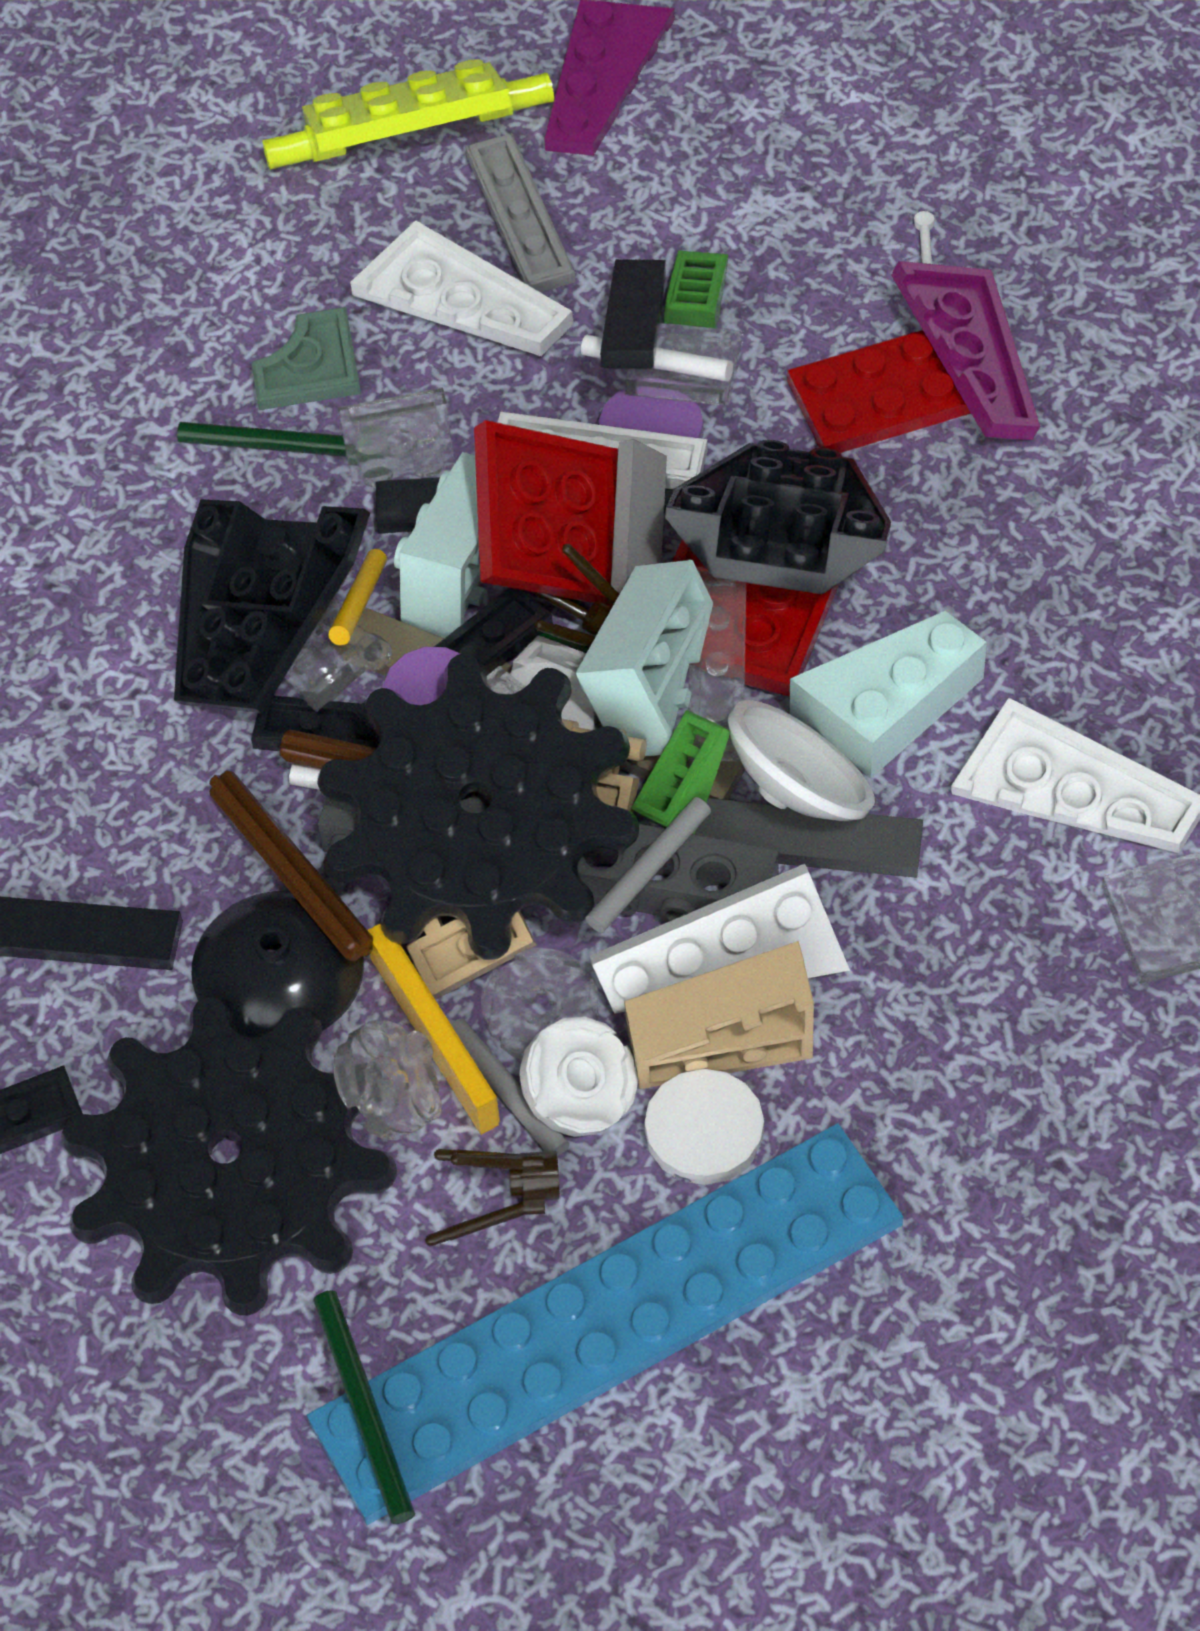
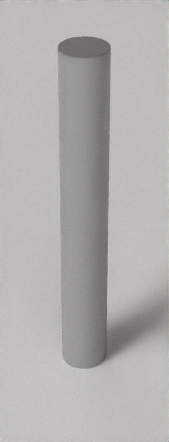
(648, 864)
(508, 1089)

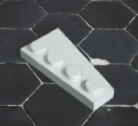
(457, 289)
(1069, 779)
(722, 934)

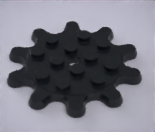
(487, 861)
(237, 1213)

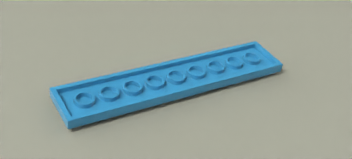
(612, 1317)

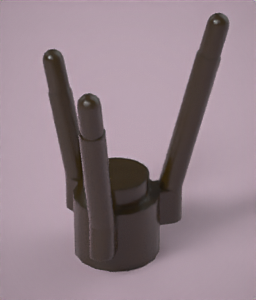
(591, 618)
(530, 1176)

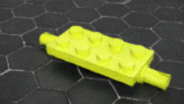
(405, 107)

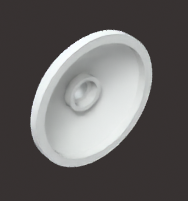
(797, 764)

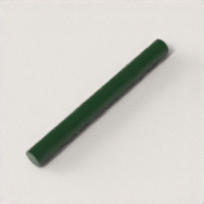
(261, 438)
(364, 1407)

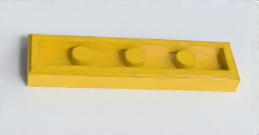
(430, 1020)

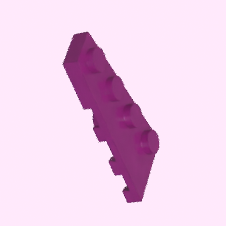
(599, 70)
(974, 342)

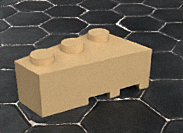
(725, 1019)

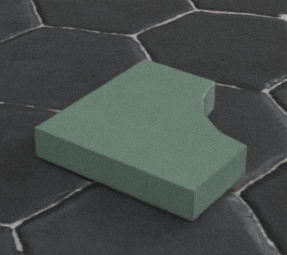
(312, 364)

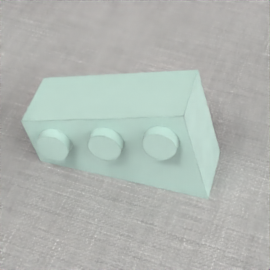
(442, 555)
(645, 650)
(890, 689)

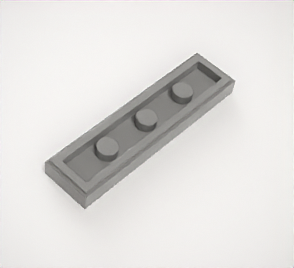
(520, 213)

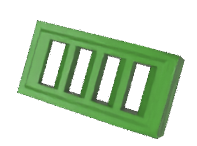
(690, 313)
(660, 796)

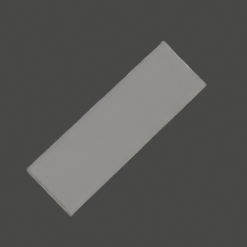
(637, 510)

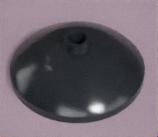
(266, 984)

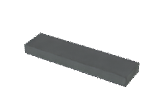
(863, 845)

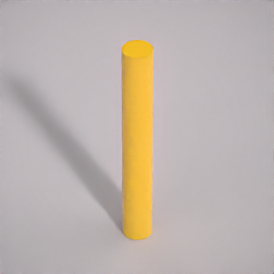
(357, 597)

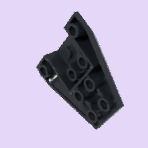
(781, 517)
(255, 598)

